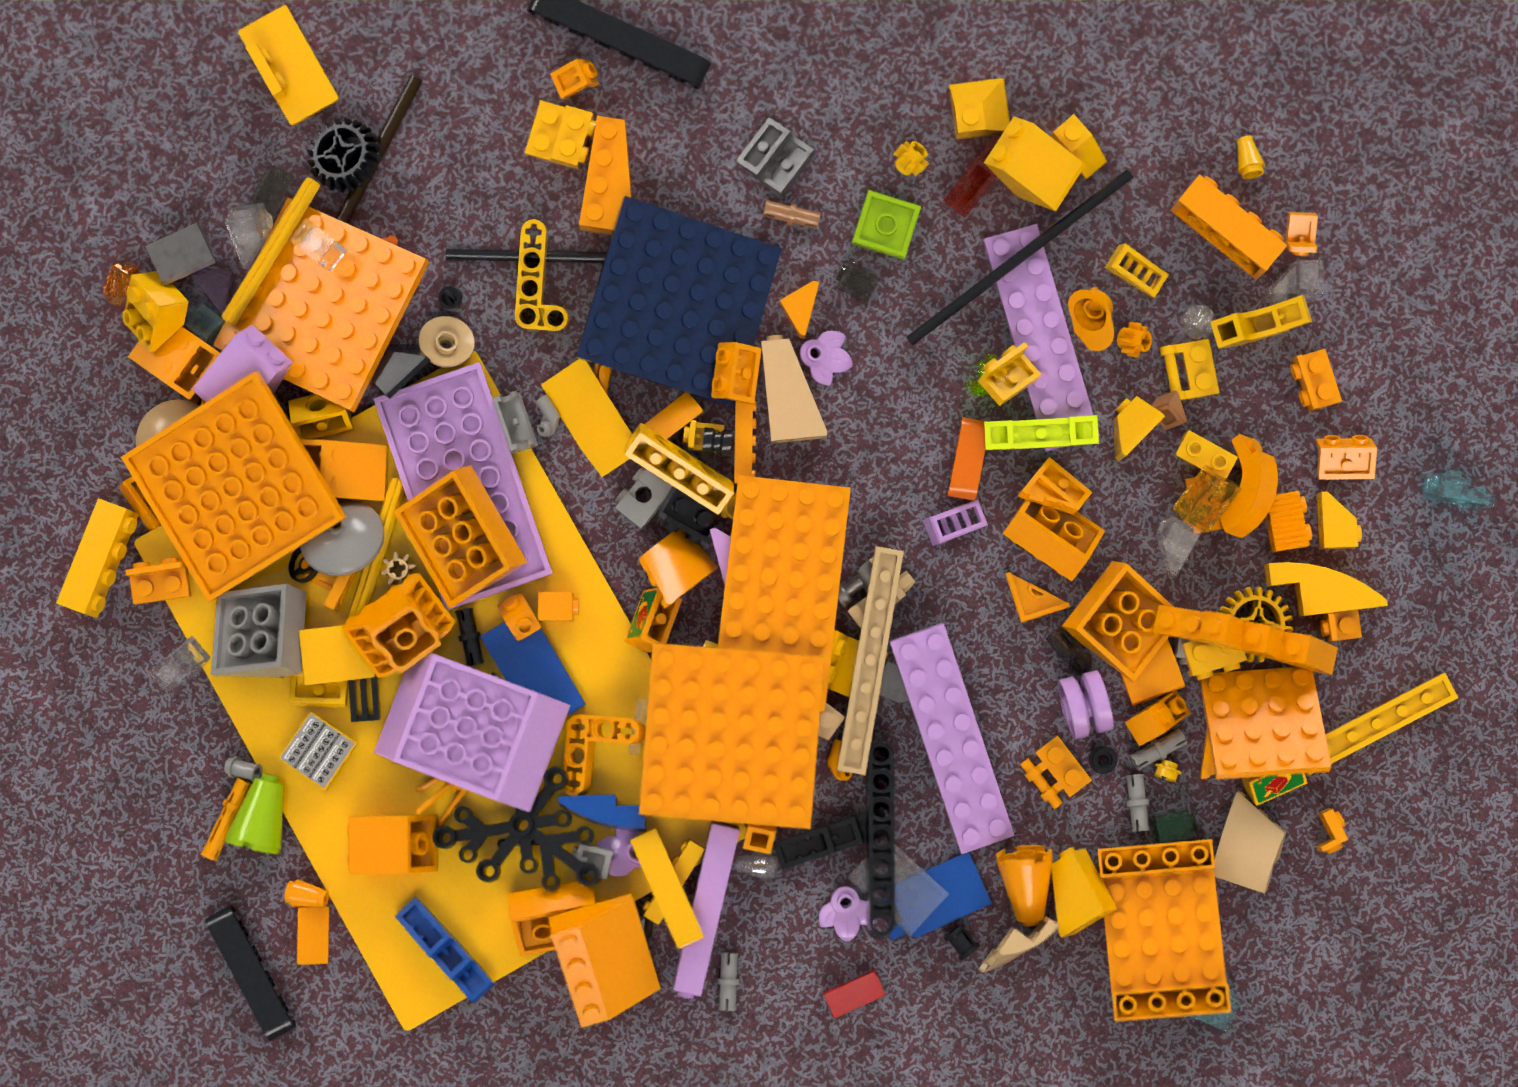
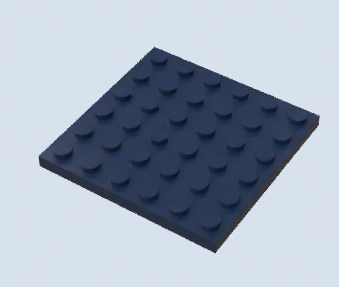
(674, 295)

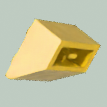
(153, 309)

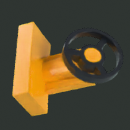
(336, 585)

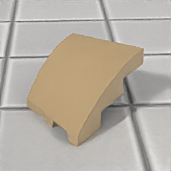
(1248, 846)
(1016, 944)

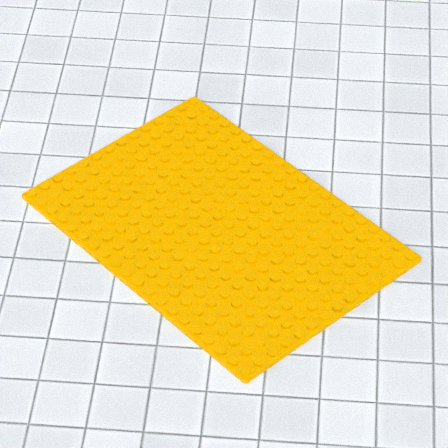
(475, 912)

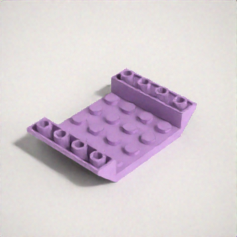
(472, 730)

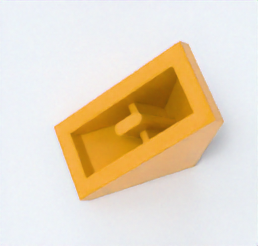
(799, 307)

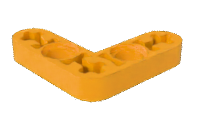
(590, 735)

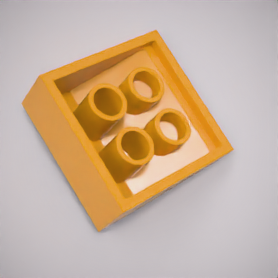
(1119, 620)

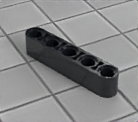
(249, 973)

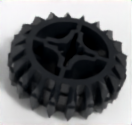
(356, 163)

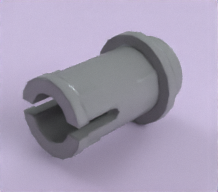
(237, 768)

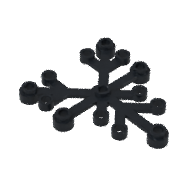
(548, 844)

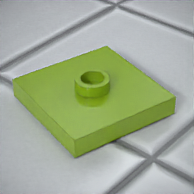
(886, 225)

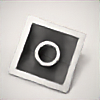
(181, 253)

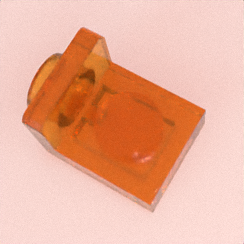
(118, 282)

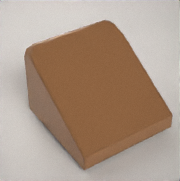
(1172, 408)

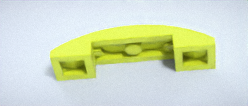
(1041, 433)

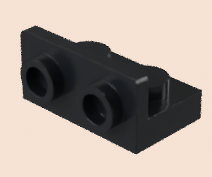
(688, 515)

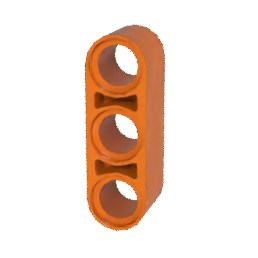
(968, 460)

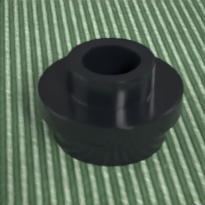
(1112, 759)

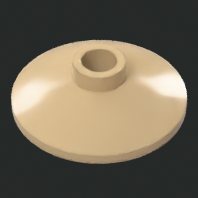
(450, 331)

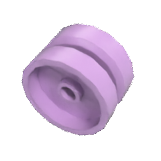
(1086, 704)

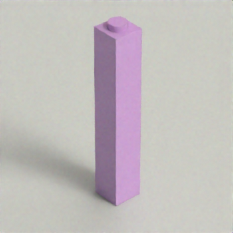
(707, 907)

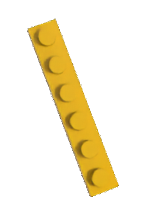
(1389, 717)

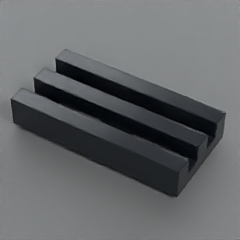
(364, 702)

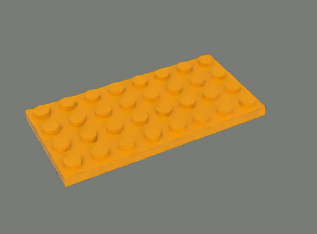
(784, 569)

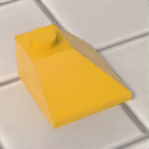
(979, 108)
(1132, 424)

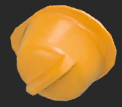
(1092, 318)

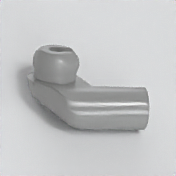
(549, 419)

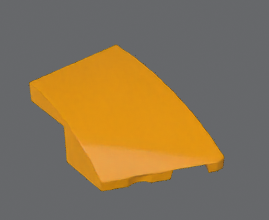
(676, 566)

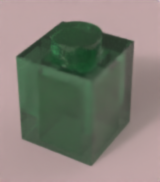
(1174, 825)

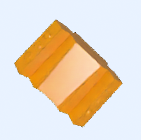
(399, 626)

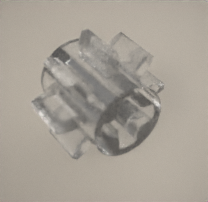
(1197, 322)

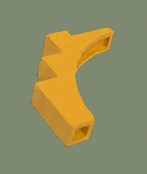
(1245, 636)

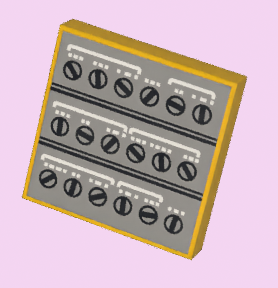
(318, 750)

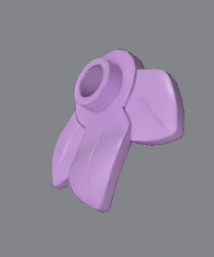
(830, 356)
(623, 859)
(844, 917)

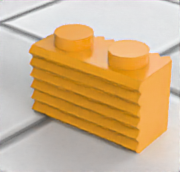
(1287, 523)

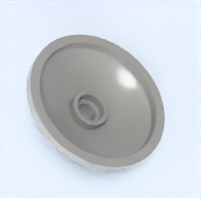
(350, 546)

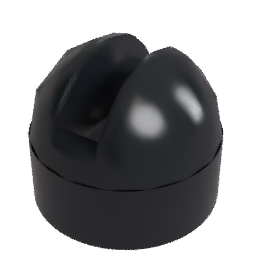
(446, 301)

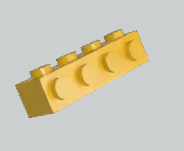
(98, 558)

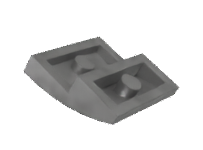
(767, 147)

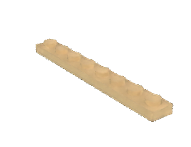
(870, 660)

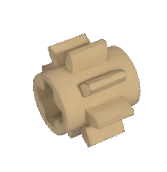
(393, 565)

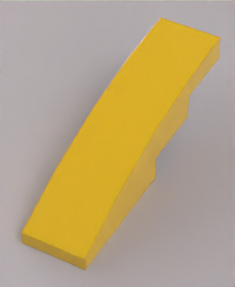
(667, 888)

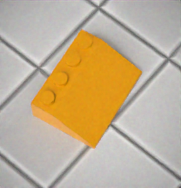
(460, 536)
(604, 958)

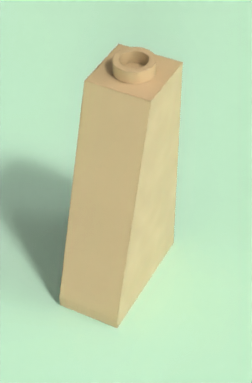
(789, 399)

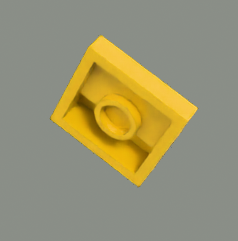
(561, 134)

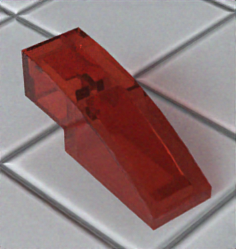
(973, 183)

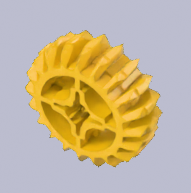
(1256, 610)

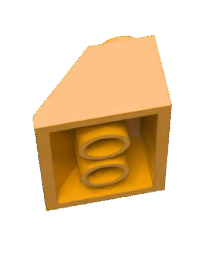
(1054, 536)
(531, 913)

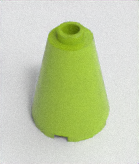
(259, 817)

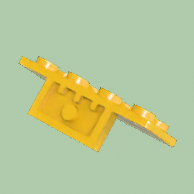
(288, 65)

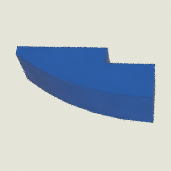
(605, 812)

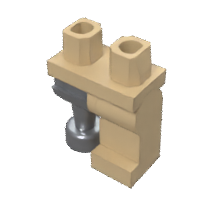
(861, 581)

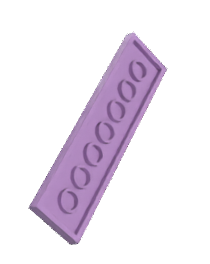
(1039, 321)
(951, 738)

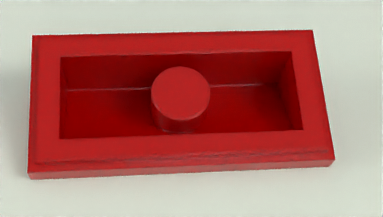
(854, 993)

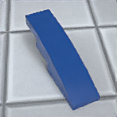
(445, 950)

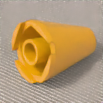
(1026, 881)

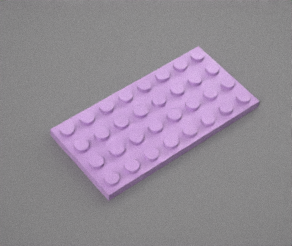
(456, 425)

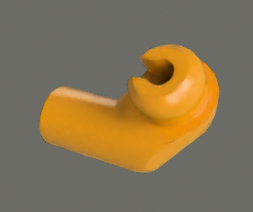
(832, 762)

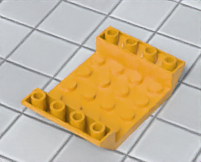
(1165, 931)

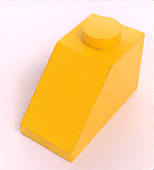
(1080, 143)
(1336, 524)

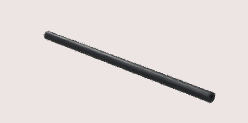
(513, 255)
(1019, 257)

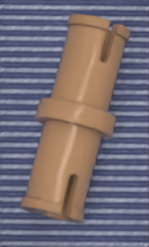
(791, 214)

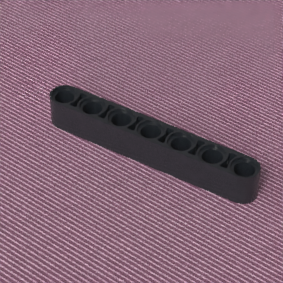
(625, 38)
(878, 853)

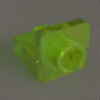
(975, 386)

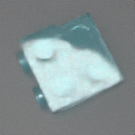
(1453, 490)

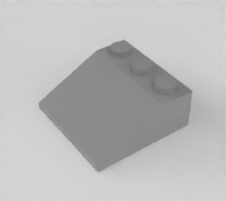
(259, 632)

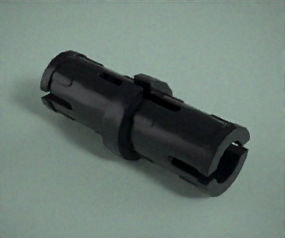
(469, 636)

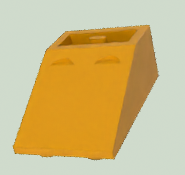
(178, 361)
(350, 468)

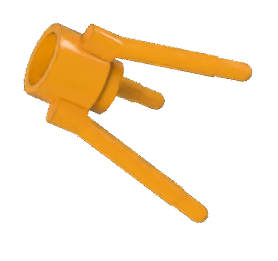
(438, 794)

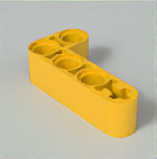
(538, 275)

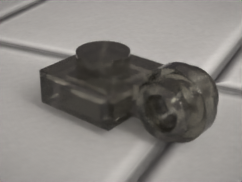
(1066, 646)

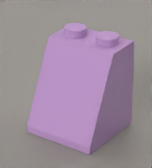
(242, 356)

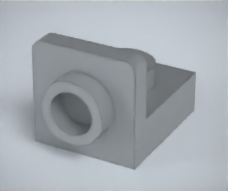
(595, 855)

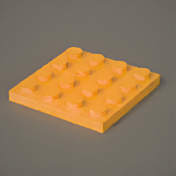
(1264, 723)

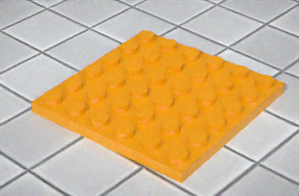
(334, 320)
(233, 486)
(731, 735)

